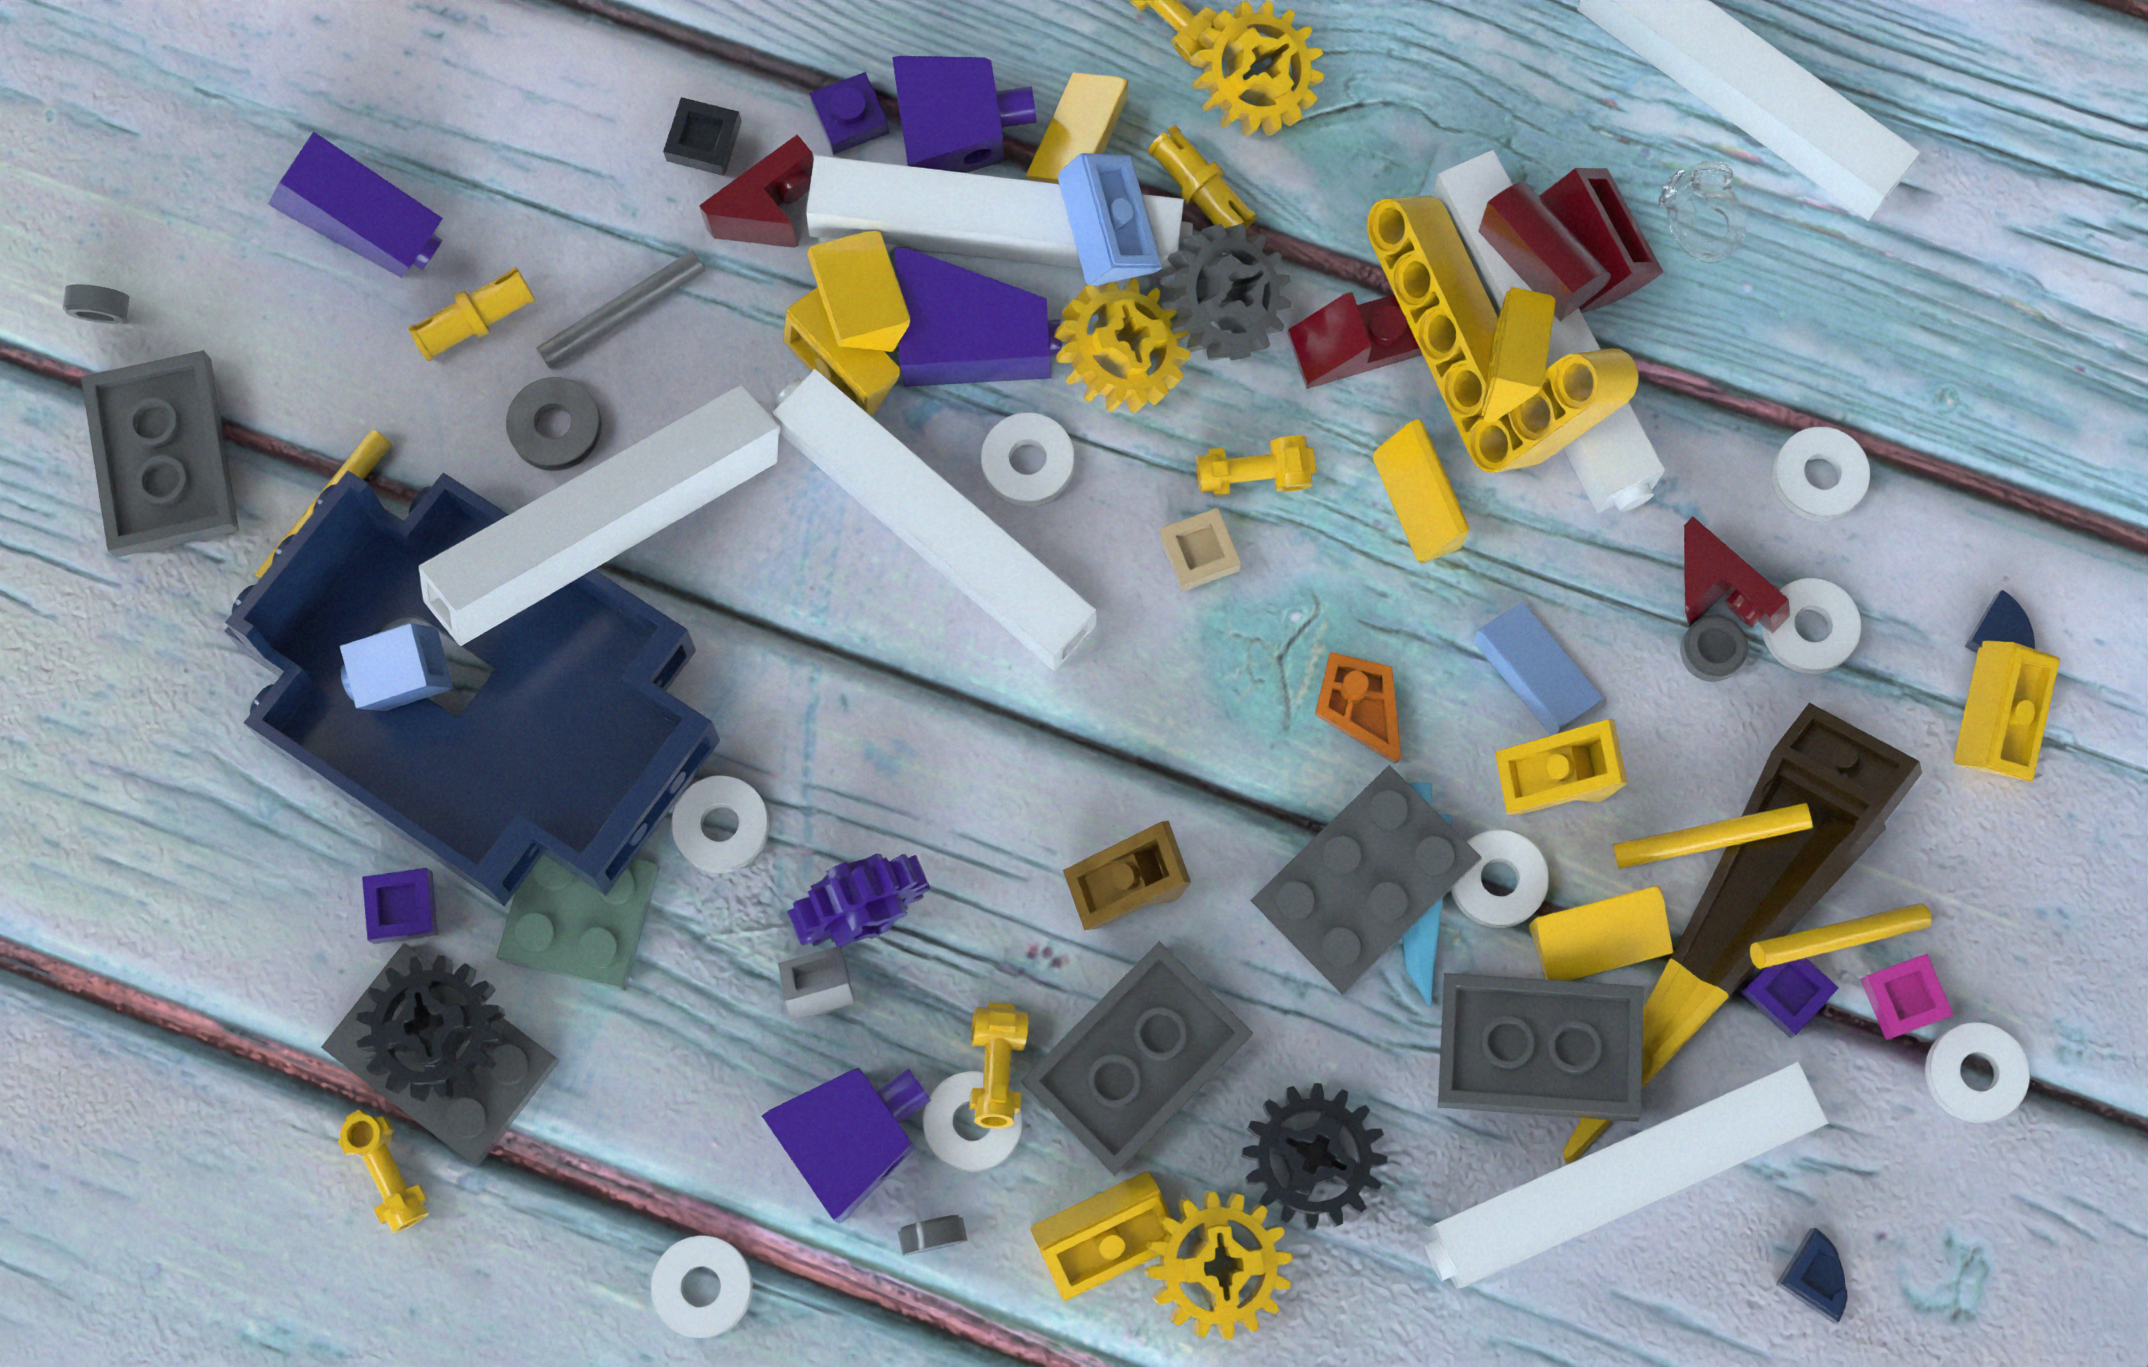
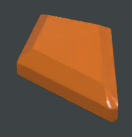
(1361, 703)

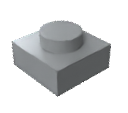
(815, 983)

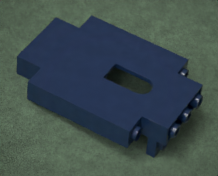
(555, 753)

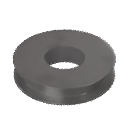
(549, 395)

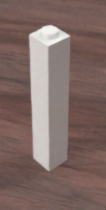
(1763, 95)
(963, 213)
(1614, 455)
(599, 514)
(934, 519)
(1624, 1177)

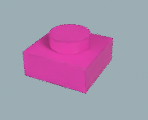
(1906, 996)

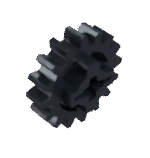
(403, 1034)
(1326, 1130)

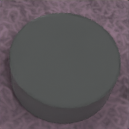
(95, 303)
(1714, 648)
(932, 1234)

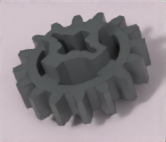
(1205, 280)

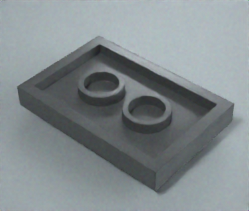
(159, 454)
(1366, 879)
(1541, 1047)
(1136, 1058)
(474, 1117)

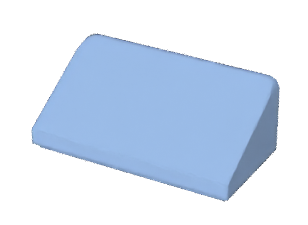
(1108, 218)
(1537, 669)

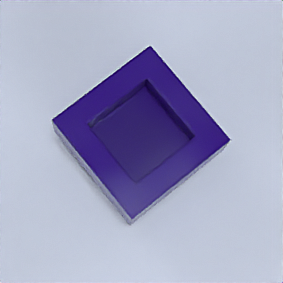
(849, 113)
(400, 906)
(1790, 993)

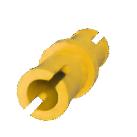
(1200, 180)
(471, 314)

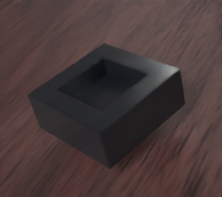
(702, 136)

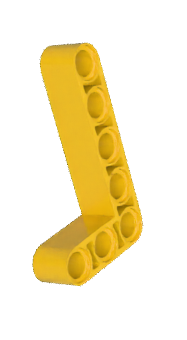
(1456, 336)

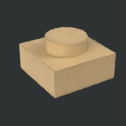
(1199, 549)

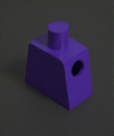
(954, 113)
(848, 1135)

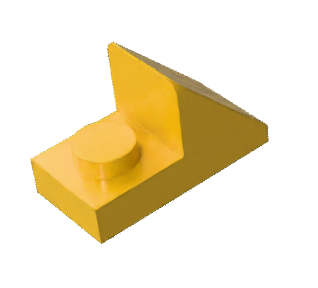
(1562, 768)

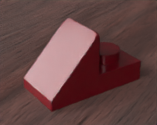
(749, 204)
(1351, 339)
(1715, 570)

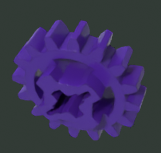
(858, 900)

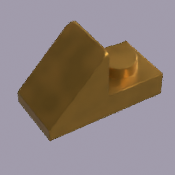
(1128, 877)

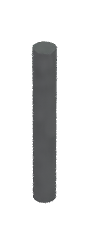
(620, 309)

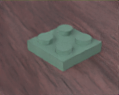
(574, 929)

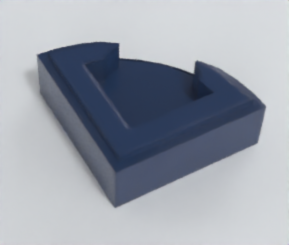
(2002, 622)
(1817, 1276)

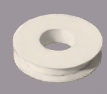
(1027, 430)
(1839, 451)
(1842, 622)
(742, 846)
(1530, 873)
(2003, 1054)
(948, 1145)
(669, 1279)

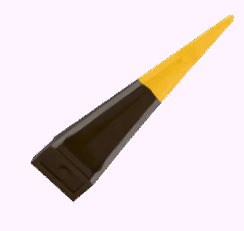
(1774, 881)

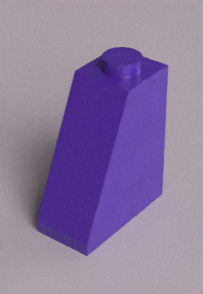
(356, 208)
(969, 326)

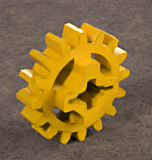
(1241, 46)
(1120, 349)
(1246, 1261)

